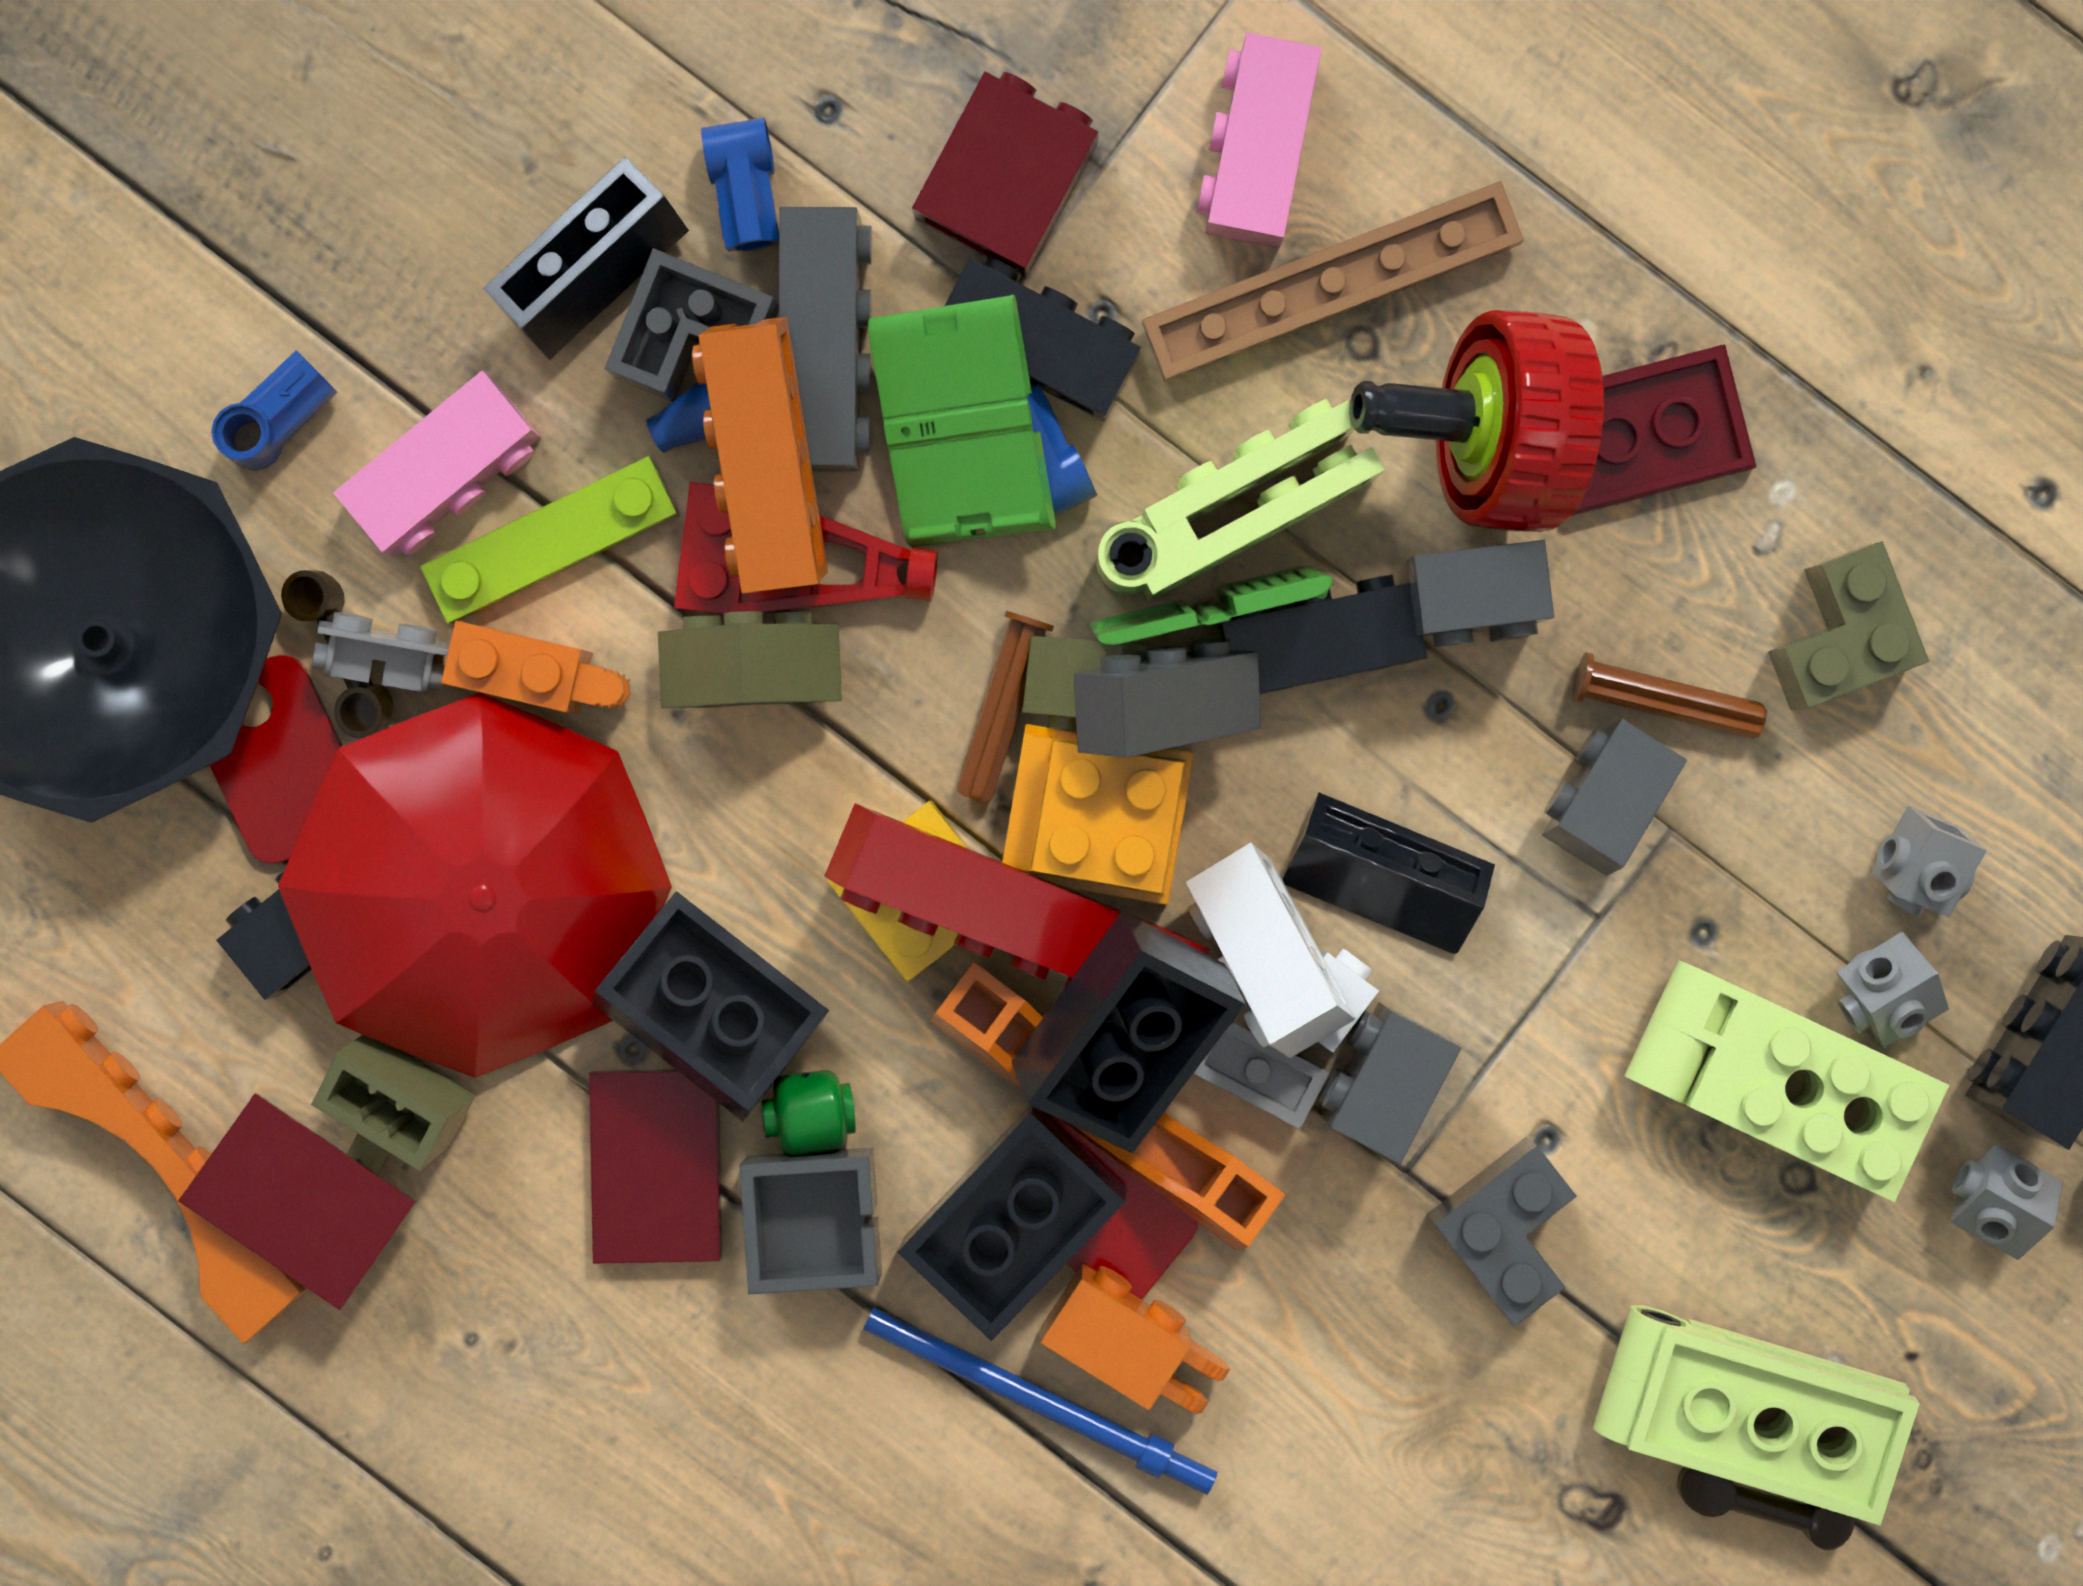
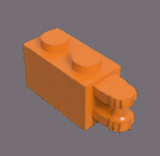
(530, 670)
(1127, 1340)

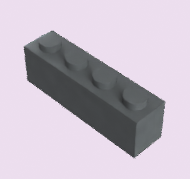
(825, 313)

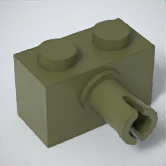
(391, 1104)

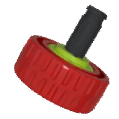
(1509, 424)

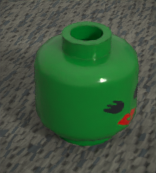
(809, 1113)

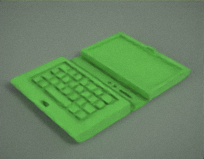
(960, 422)
(1235, 600)

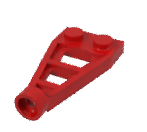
(709, 588)

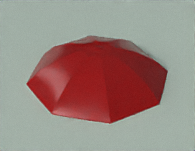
(472, 883)

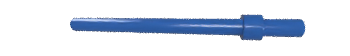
(1152, 1454)

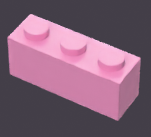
(1259, 139)
(439, 466)

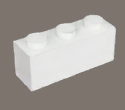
(1268, 952)

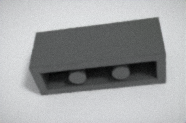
(1167, 699)

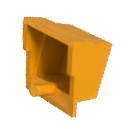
(1097, 817)

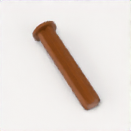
(1667, 698)
(999, 710)

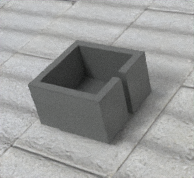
(1387, 1082)
(810, 1221)

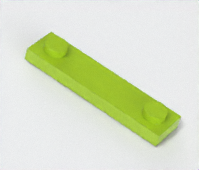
(549, 540)

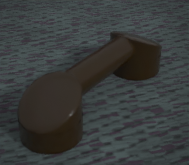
(316, 597)
(1716, 1496)

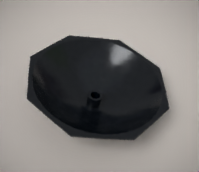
(121, 628)

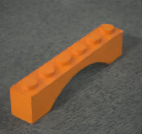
(64, 1067)
(1170, 1159)

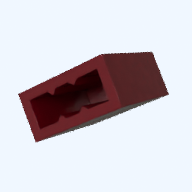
(1006, 171)

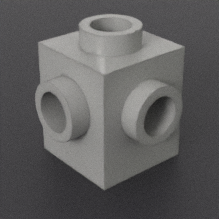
(1927, 863)
(1891, 991)
(2005, 1201)

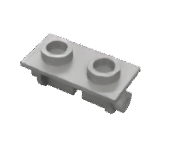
(355, 645)

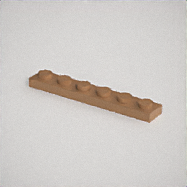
(1332, 281)

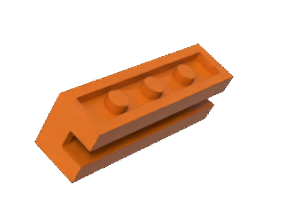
(761, 454)

